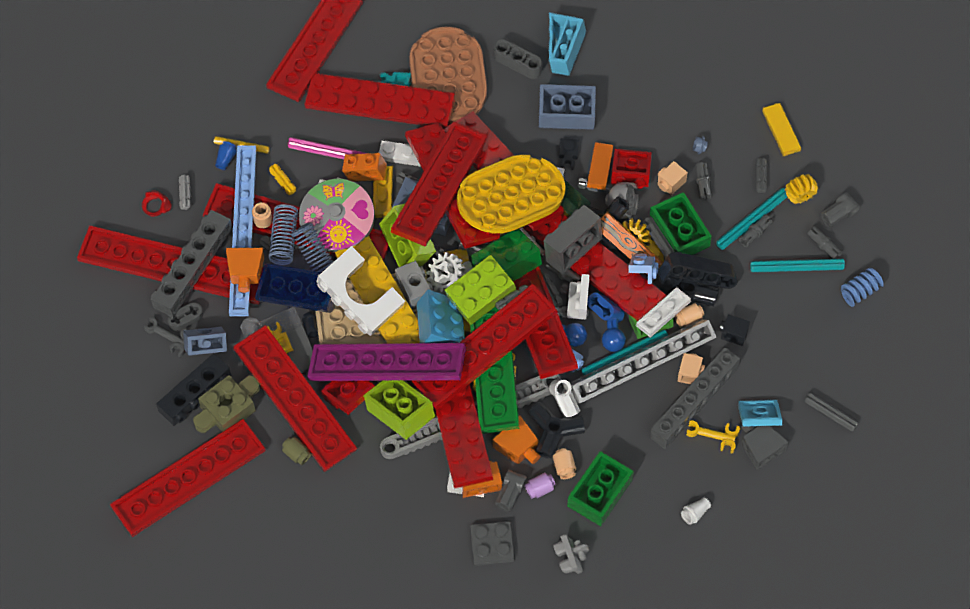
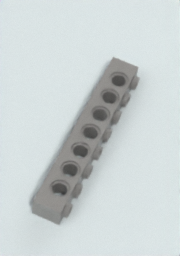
(642, 360)

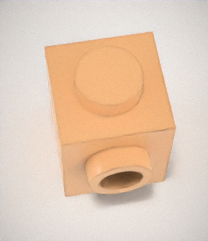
(671, 178)
(690, 368)

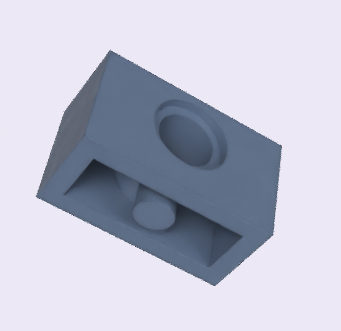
(205, 340)

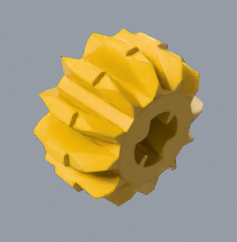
(801, 188)
(637, 229)

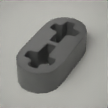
(185, 317)

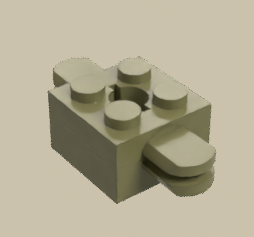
(234, 408)

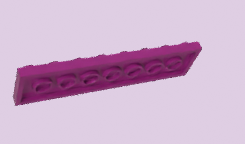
(386, 362)

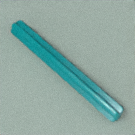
(751, 219)
(797, 265)
(623, 352)

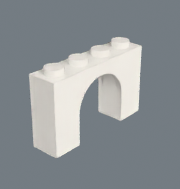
(369, 316)

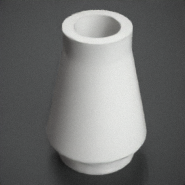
(694, 511)

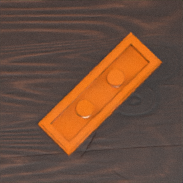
(600, 166)

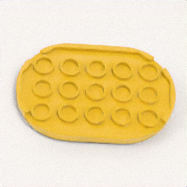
(510, 194)

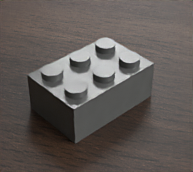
(573, 239)

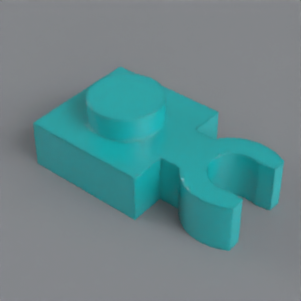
(397, 78)

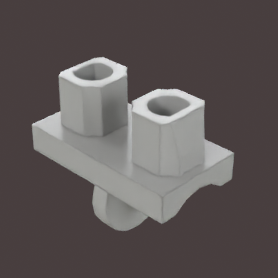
(567, 547)

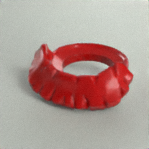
(151, 195)

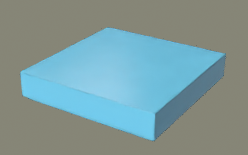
(760, 413)

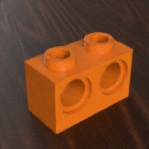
(364, 167)

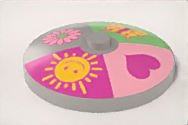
(339, 213)

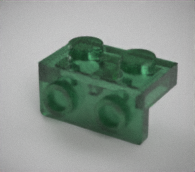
(573, 199)

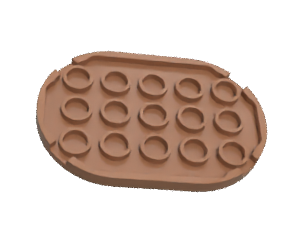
(451, 63)

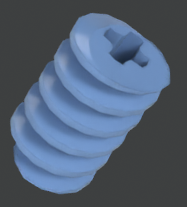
(860, 286)

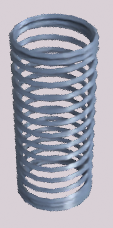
(285, 216)
(304, 228)

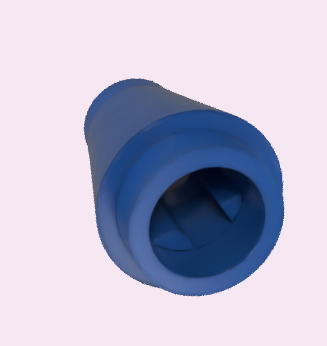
(225, 154)

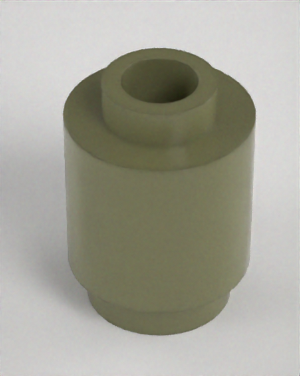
(296, 450)

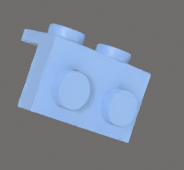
(644, 264)

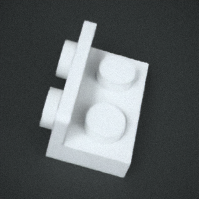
(578, 298)

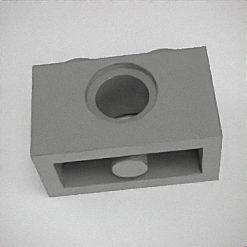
(411, 274)

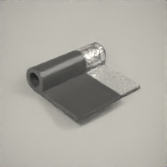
(293, 327)

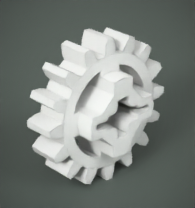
(445, 263)

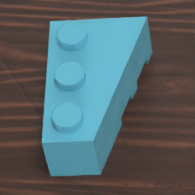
(565, 41)

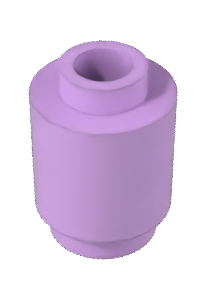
(540, 485)

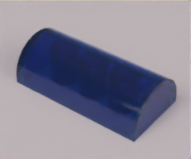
(293, 288)

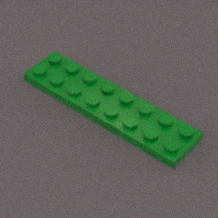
(497, 391)

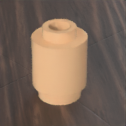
(262, 215)
(689, 315)
(564, 463)

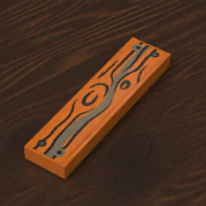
(624, 239)

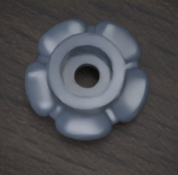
(700, 145)

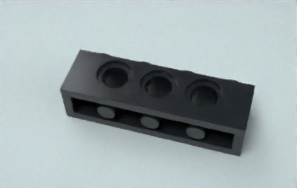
(196, 379)

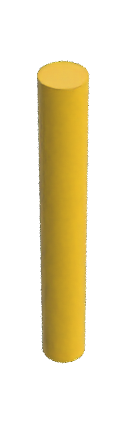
(260, 148)

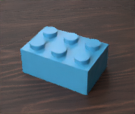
(439, 319)

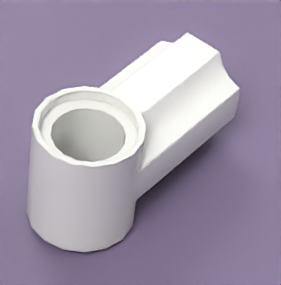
(565, 399)

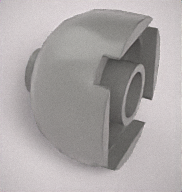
(625, 191)

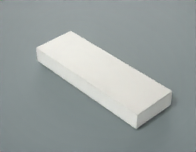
(663, 312)

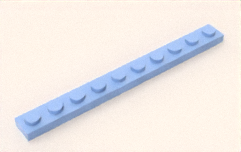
(243, 219)

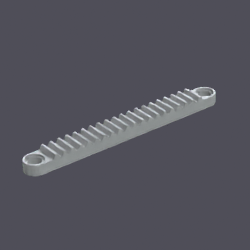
(430, 433)

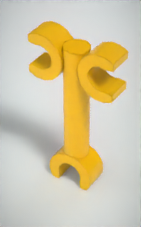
(727, 438)

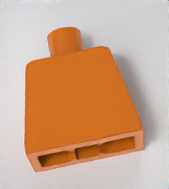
(245, 266)
(517, 444)

